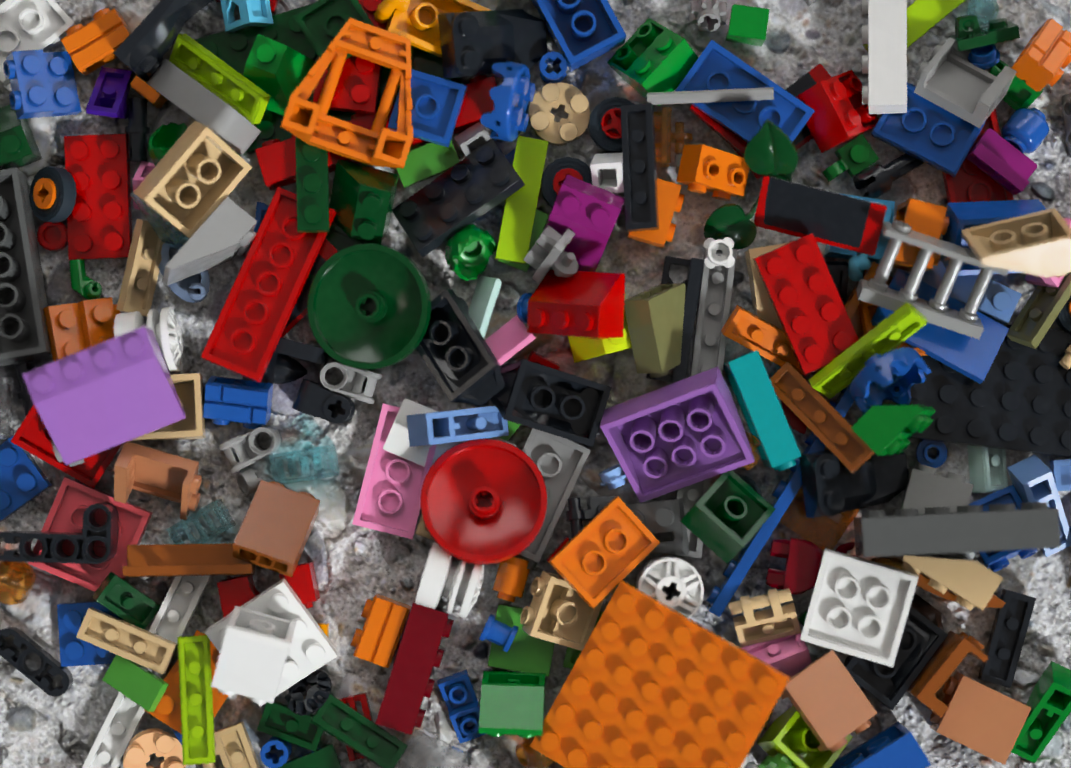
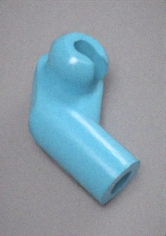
(857, 265)

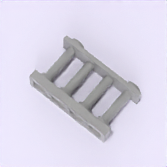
(935, 310)

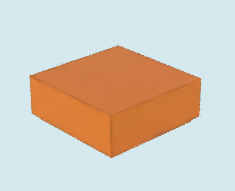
(148, 92)

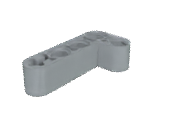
(204, 107)

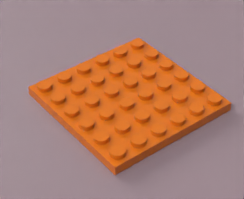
(658, 694)

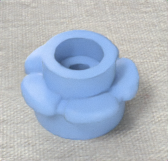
(612, 477)

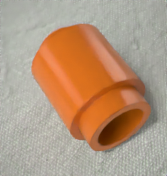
(511, 579)

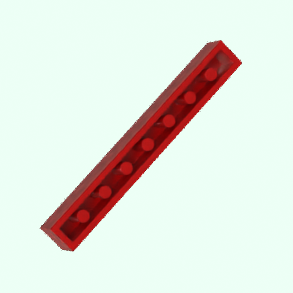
(278, 157)

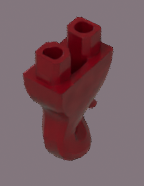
(801, 565)

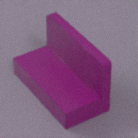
(1002, 162)

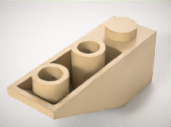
(963, 577)

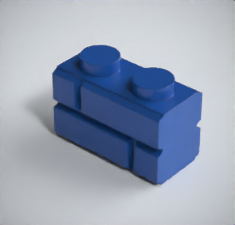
(238, 401)

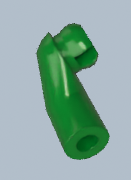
(81, 283)

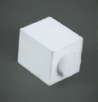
(608, 172)

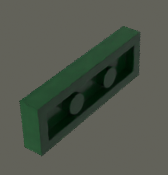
(312, 188)
(359, 733)

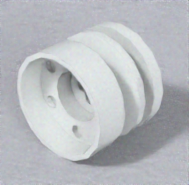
(165, 329)
(670, 568)
(449, 580)

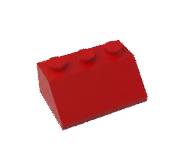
(578, 305)

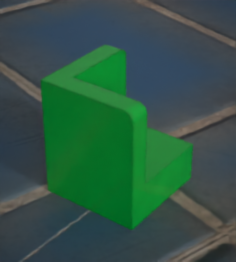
(747, 25)

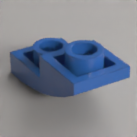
(462, 705)

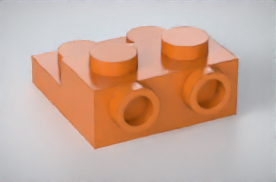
(79, 325)

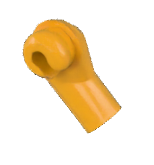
(387, 7)

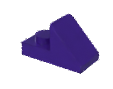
(110, 93)

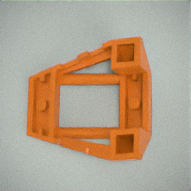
(373, 146)

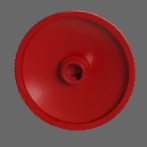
(484, 501)

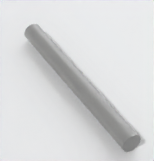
(710, 96)

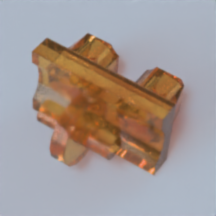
(662, 124)

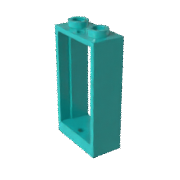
(762, 411)

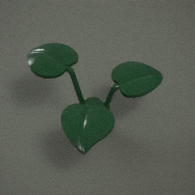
(766, 153)

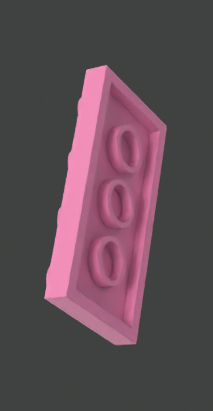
(391, 485)

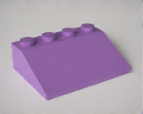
(105, 395)
(677, 435)

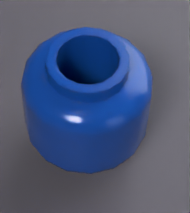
(1026, 129)

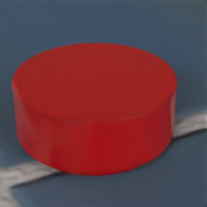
(53, 236)

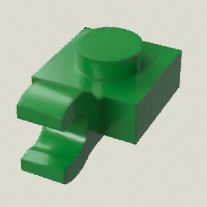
(1019, 93)
(852, 157)

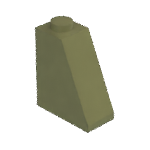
(656, 328)

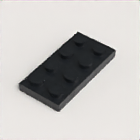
(457, 197)

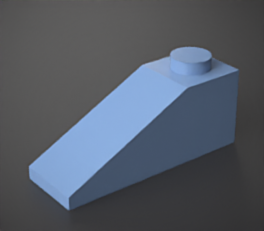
(996, 303)
(456, 426)
(1036, 484)

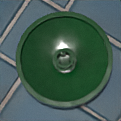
(369, 306)

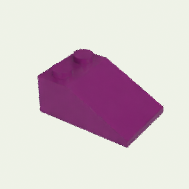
(590, 215)

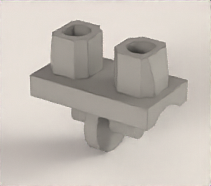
(562, 262)

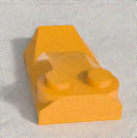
(422, 23)

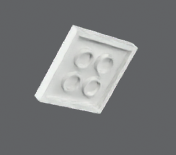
(859, 607)
(309, 644)

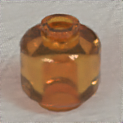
(15, 582)

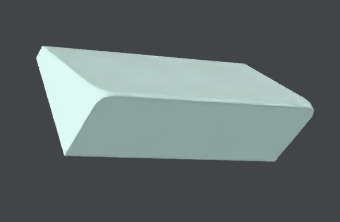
(484, 302)
(987, 469)

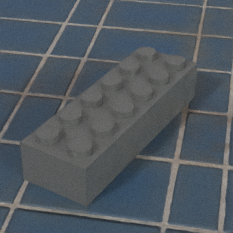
(22, 286)
(956, 532)

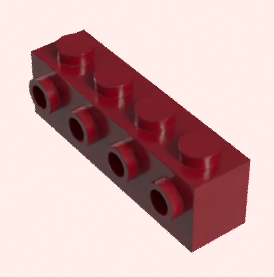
(413, 667)

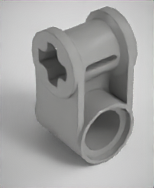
(352, 382)
(245, 449)

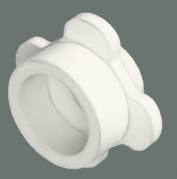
(713, 259)

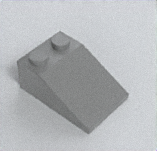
(217, 241)

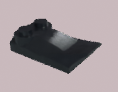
(155, 35)
(482, 38)
(459, 353)
(552, 401)
(834, 489)
(918, 643)

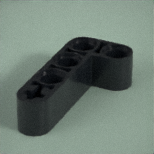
(53, 541)

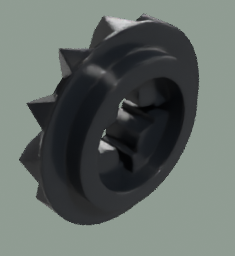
(315, 696)

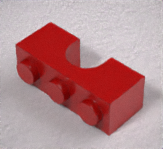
(241, 589)

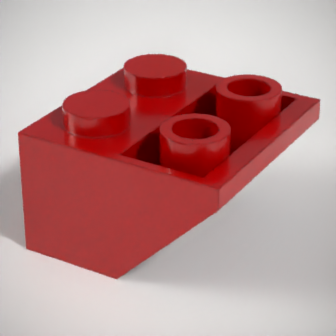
(838, 111)

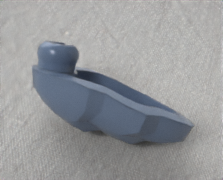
(191, 289)

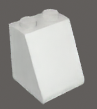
(253, 655)

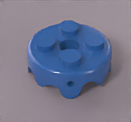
(510, 101)
(885, 374)

